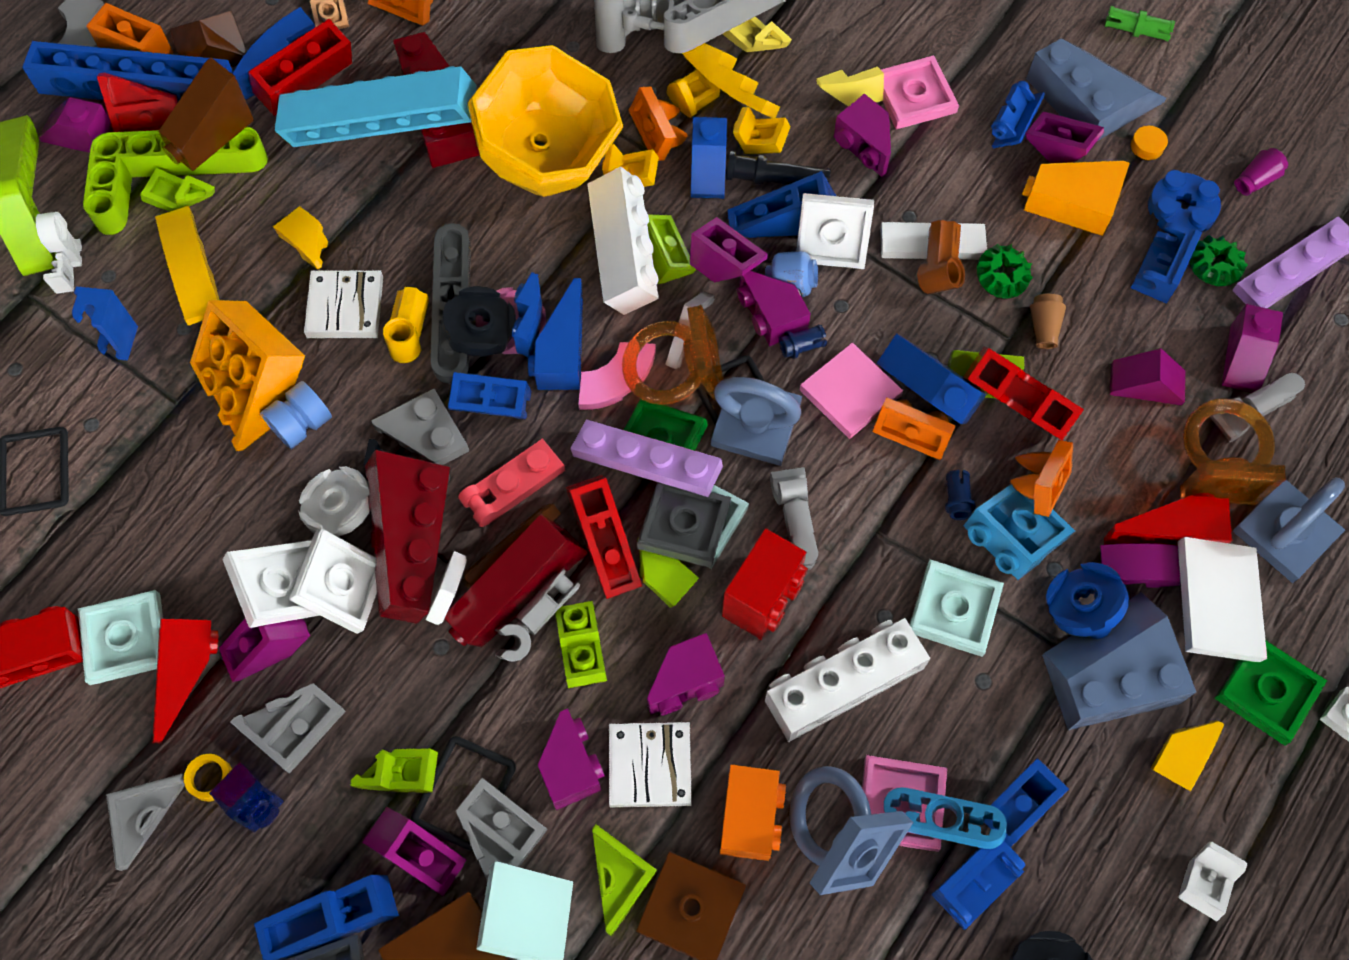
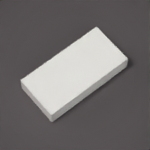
(447, 588)

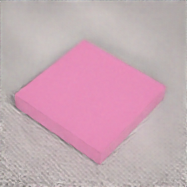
(917, 93)
(850, 390)
(886, 774)

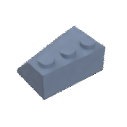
(1089, 88)
(1123, 673)

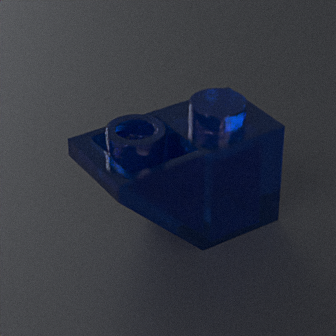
(247, 798)

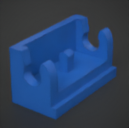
(1166, 262)
(108, 318)
(489, 395)
(979, 883)

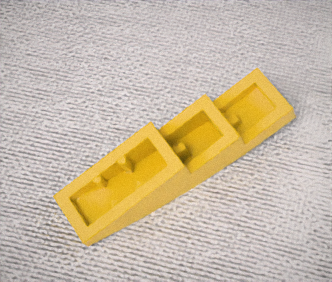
(718, 69)
(187, 263)

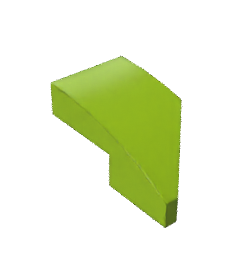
(172, 192)
(665, 576)
(400, 771)

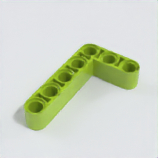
(124, 155)
(17, 209)

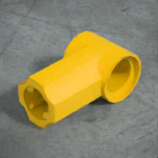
(407, 324)

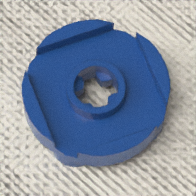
(1188, 187)
(1091, 619)

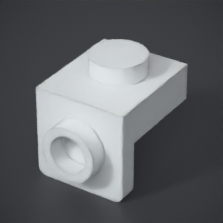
(1211, 880)

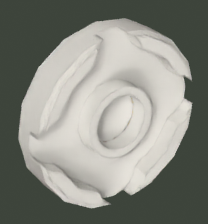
(335, 501)

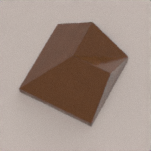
(211, 37)

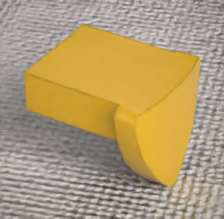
(692, 93)

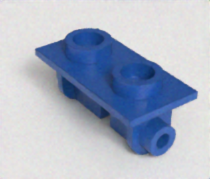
(1016, 116)

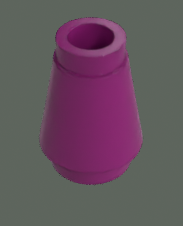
(1262, 170)

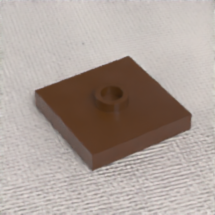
(691, 908)

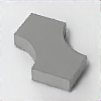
(78, 15)

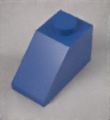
(708, 157)

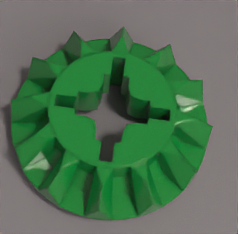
(1221, 273)
(998, 283)

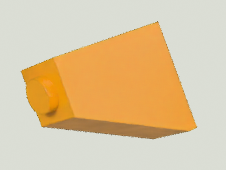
(1076, 193)

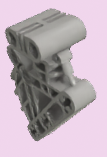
(683, 21)

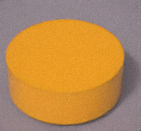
(1149, 142)

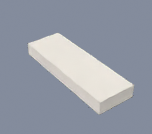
(911, 240)

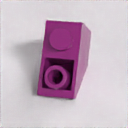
(866, 133)
(774, 306)
(686, 673)
(565, 764)

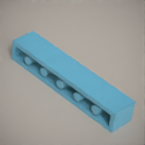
(375, 107)

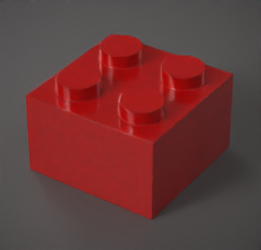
(763, 585)

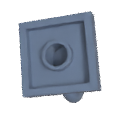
(755, 418)
(1292, 528)
(860, 848)

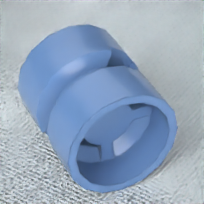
(295, 415)

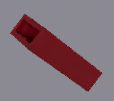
(513, 581)

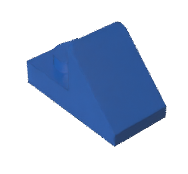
(1028, 799)

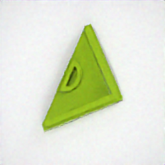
(621, 877)

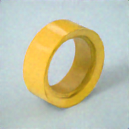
(192, 768)

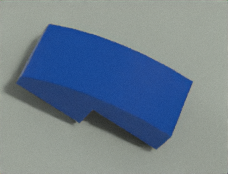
(529, 308)

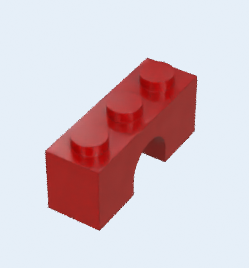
(1023, 393)

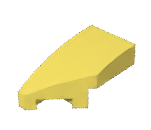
(755, 36)
(853, 87)

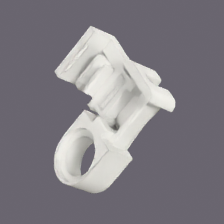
(56, 238)

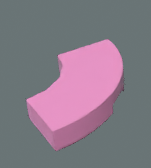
(607, 384)

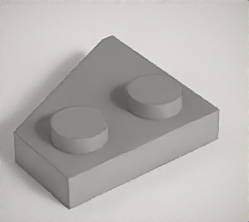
(424, 428)
(291, 725)
(497, 827)

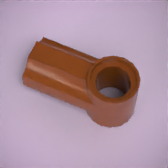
(943, 267)

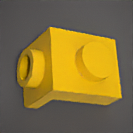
(760, 135)
(641, 164)

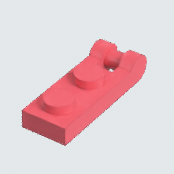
(512, 483)

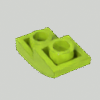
(580, 644)

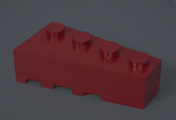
(442, 143)
(407, 523)

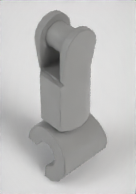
(1263, 400)
(790, 489)
(535, 616)

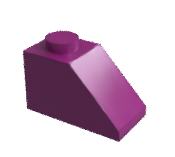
(76, 125)
(723, 252)
(1251, 347)
(259, 647)
(414, 850)

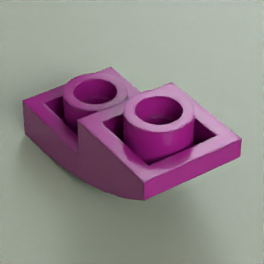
(1144, 563)

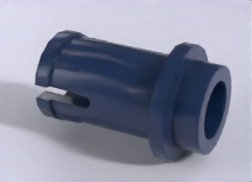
(795, 343)
(959, 495)

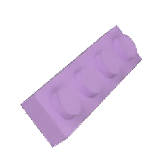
(1295, 265)
(647, 458)

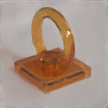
(700, 354)
(1231, 476)

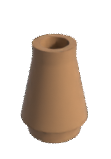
(1047, 319)

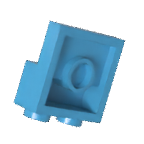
(1015, 533)

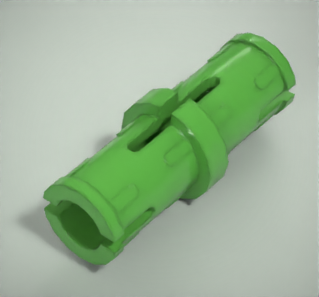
(1139, 23)

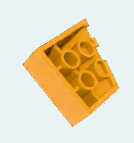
(243, 366)

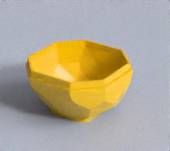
(548, 100)

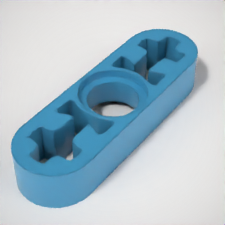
(977, 811)

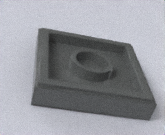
(684, 524)

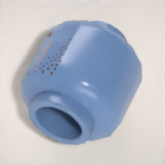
(795, 269)

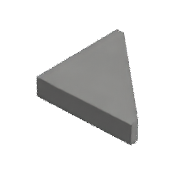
(676, 351)
(137, 813)

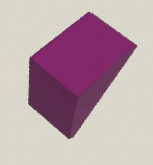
(1062, 138)
(1148, 377)

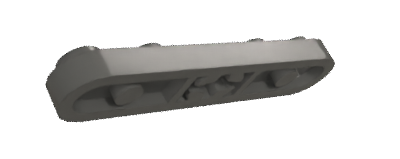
(450, 272)

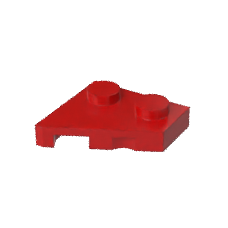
(134, 105)

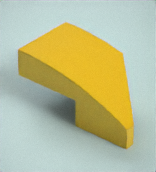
(304, 234)
(1187, 753)

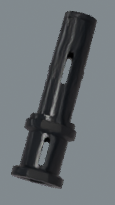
(760, 170)

